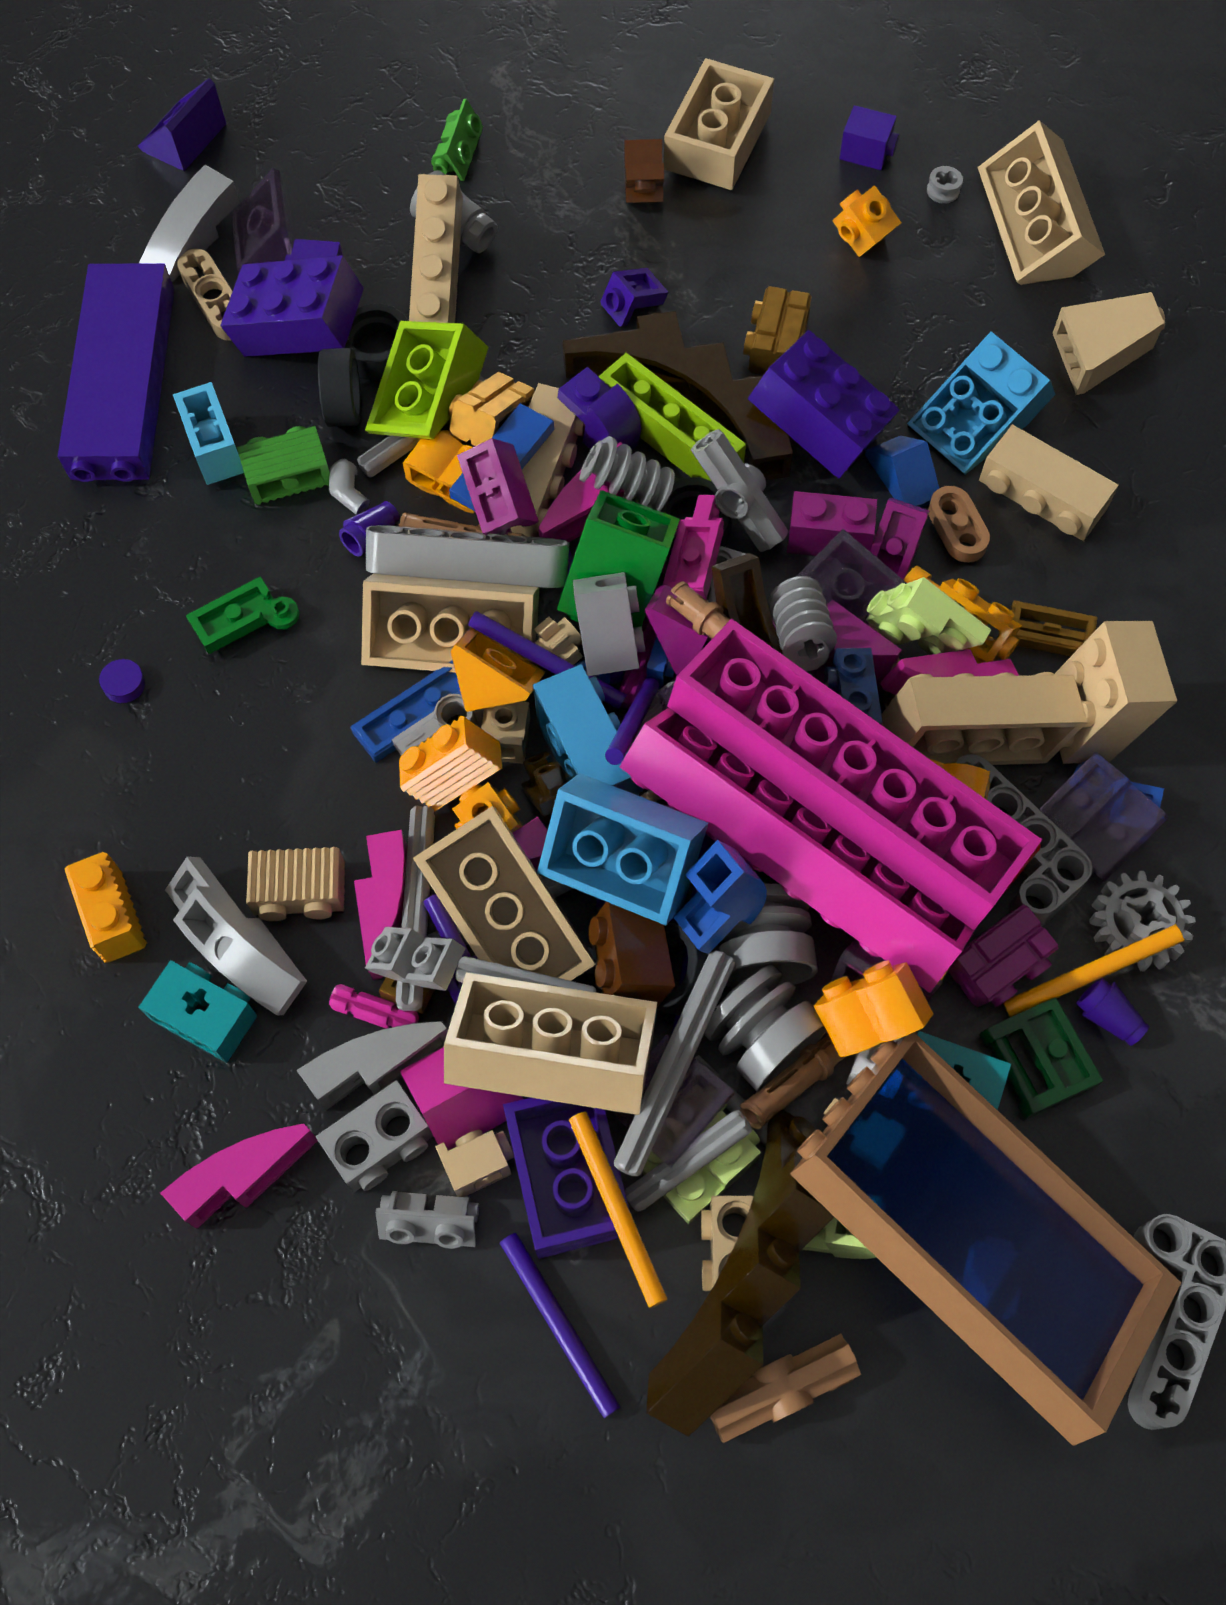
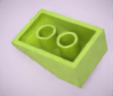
(423, 376)

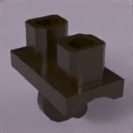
(544, 782)

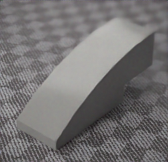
(192, 219)
(370, 1060)

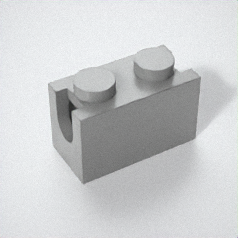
(606, 623)

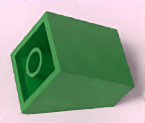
(617, 540)

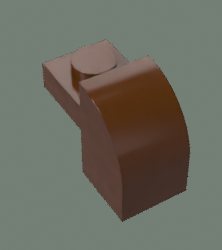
(643, 171)

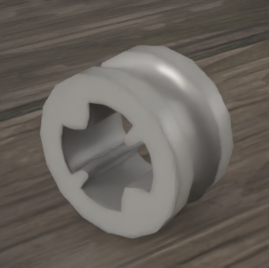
(944, 193)

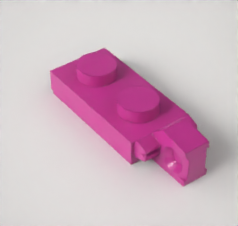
(696, 547)

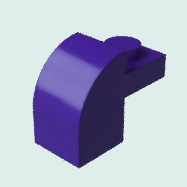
(601, 409)

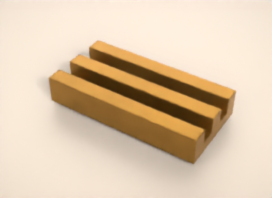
(1051, 636)

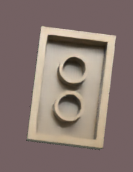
(718, 124)
(1120, 688)

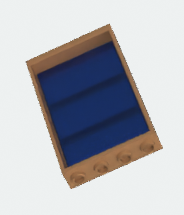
(989, 1235)

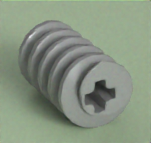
(628, 473)
(802, 622)

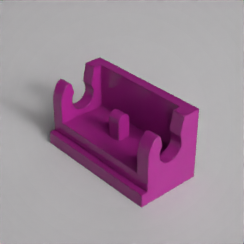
(497, 487)

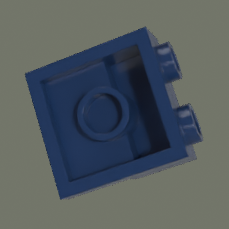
(855, 679)

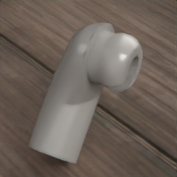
(342, 486)

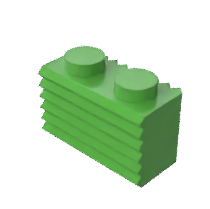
(284, 464)

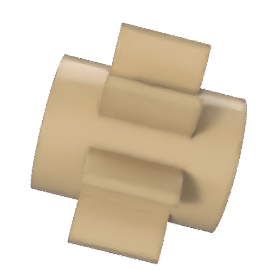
(560, 639)

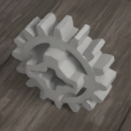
(1122, 918)

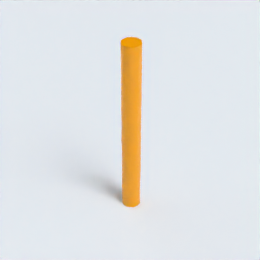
(1094, 970)
(618, 1210)

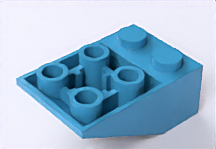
(981, 403)

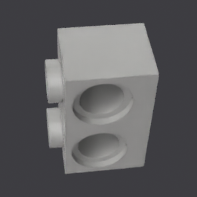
(368, 1126)

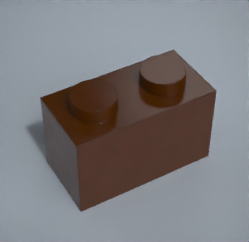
(631, 955)

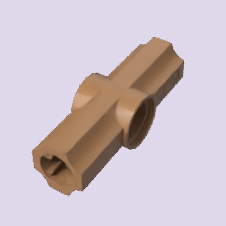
(786, 1387)

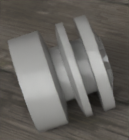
(773, 939)
(758, 1020)

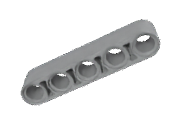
(467, 556)

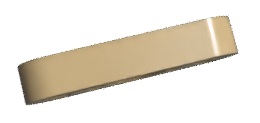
(199, 286)

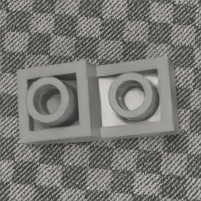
(415, 959)

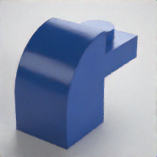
(725, 896)

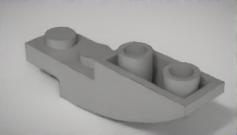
(231, 942)

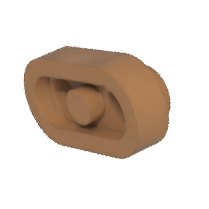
(961, 526)

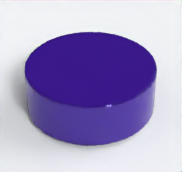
(122, 681)

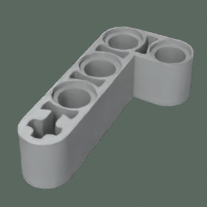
(1056, 851)
(1191, 1337)

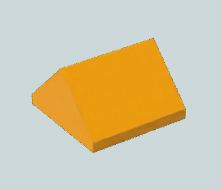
(491, 672)

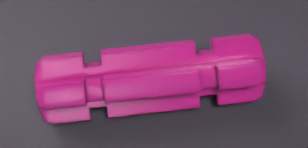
(370, 1008)

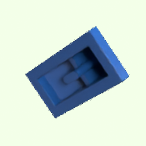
(905, 469)

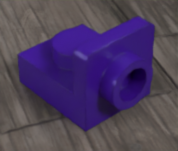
(630, 291)

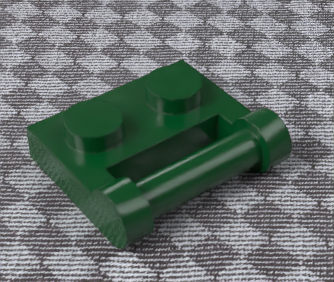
(1054, 1051)

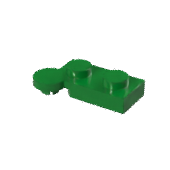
(240, 614)

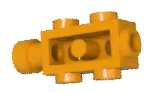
(993, 614)

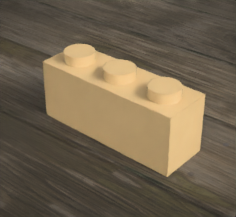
(1047, 482)

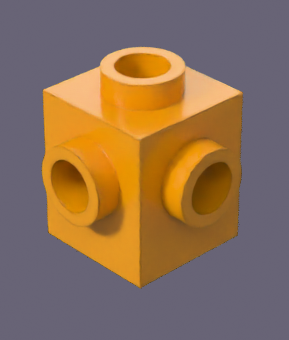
(865, 219)
(480, 798)

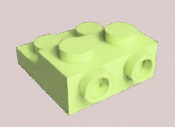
(925, 615)
(712, 1179)

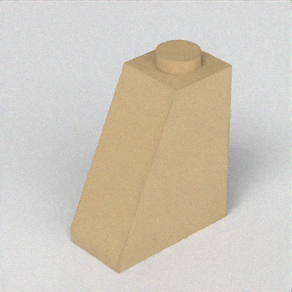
(1106, 336)

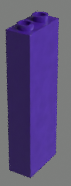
(117, 372)

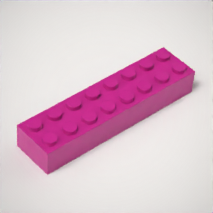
(853, 773)
(795, 848)

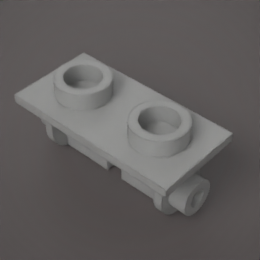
(405, 1220)

